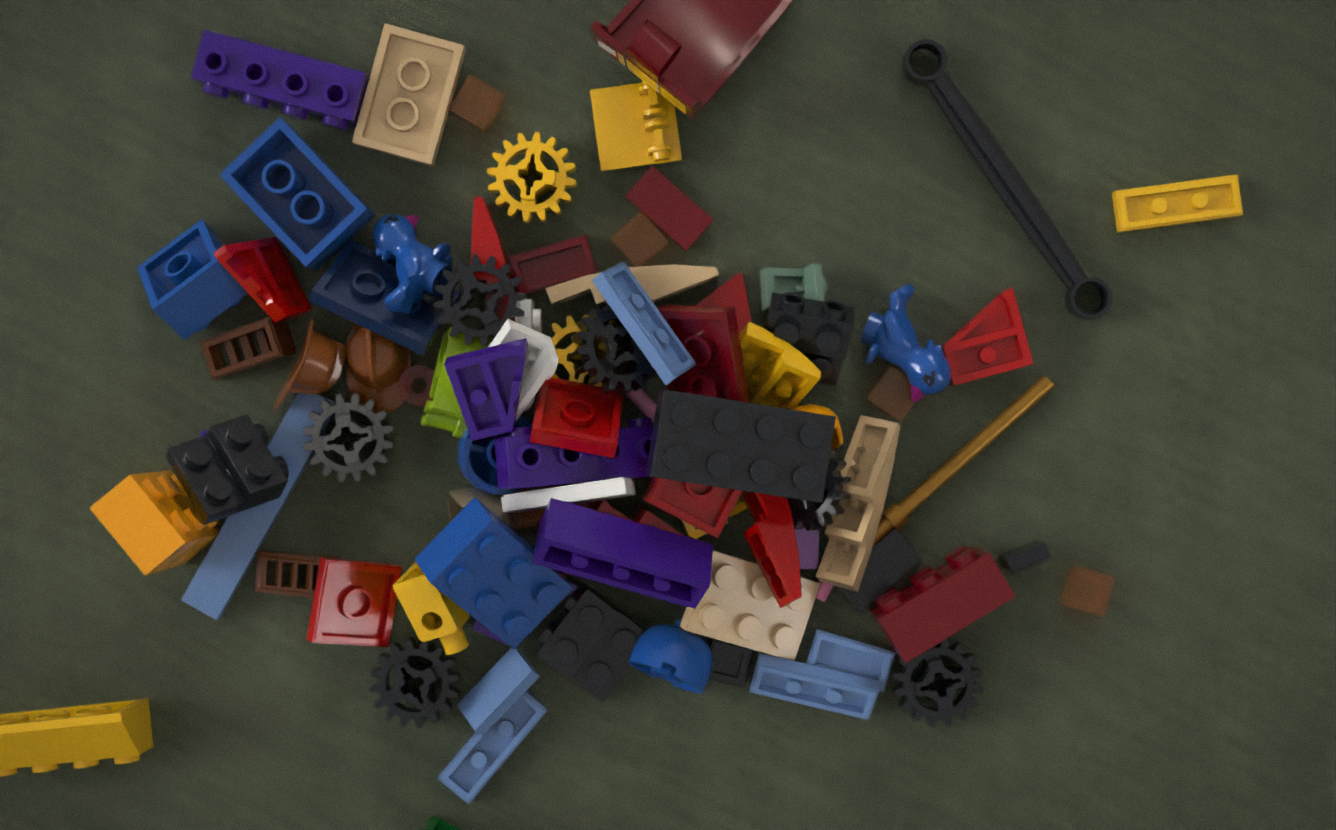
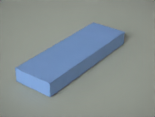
(644, 322)
(814, 686)
(485, 754)

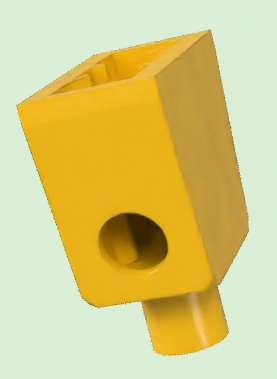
(431, 611)

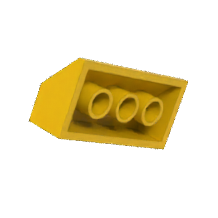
(75, 735)

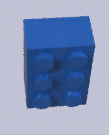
(297, 194)
(492, 574)

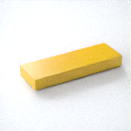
(1177, 203)

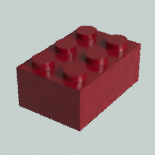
(941, 601)

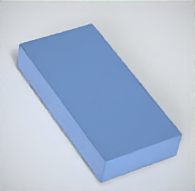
(850, 656)
(498, 690)

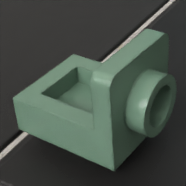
(803, 281)

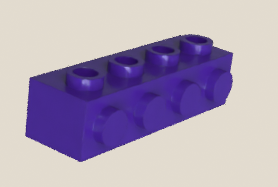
(279, 79)
(533, 465)
(623, 553)

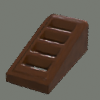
(273, 339)
(296, 559)

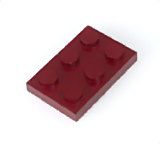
(714, 344)

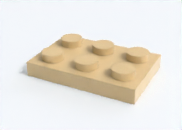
(409, 95)
(745, 612)

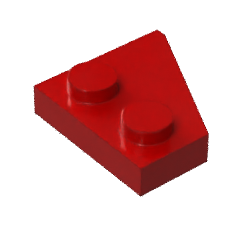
(266, 276)
(989, 342)

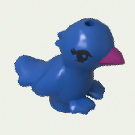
(417, 264)
(896, 342)

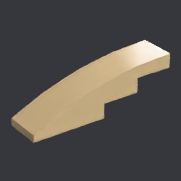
(656, 280)
(853, 533)

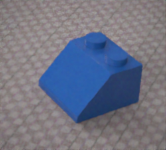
(188, 282)

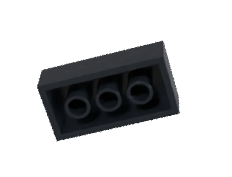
(740, 445)

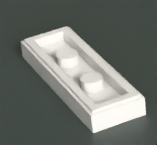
(571, 493)

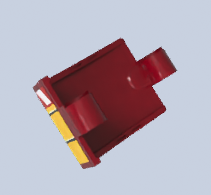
(687, 45)

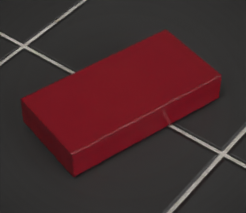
(669, 208)
(553, 264)

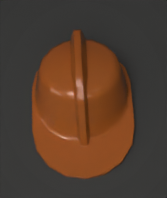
(316, 366)
(375, 368)

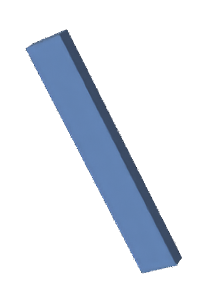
(247, 530)

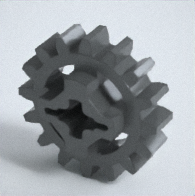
(352, 455)

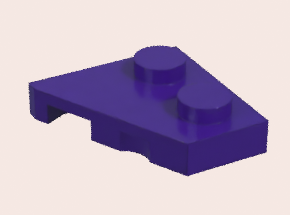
(489, 387)

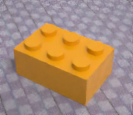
(154, 521)

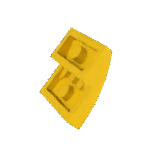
(775, 369)

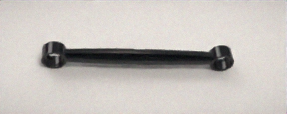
(1006, 180)

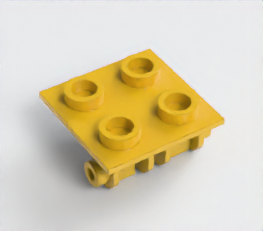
(634, 127)

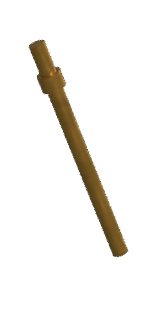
(897, 514)

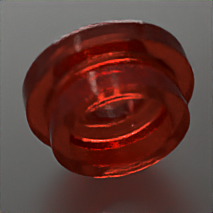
(406, 384)

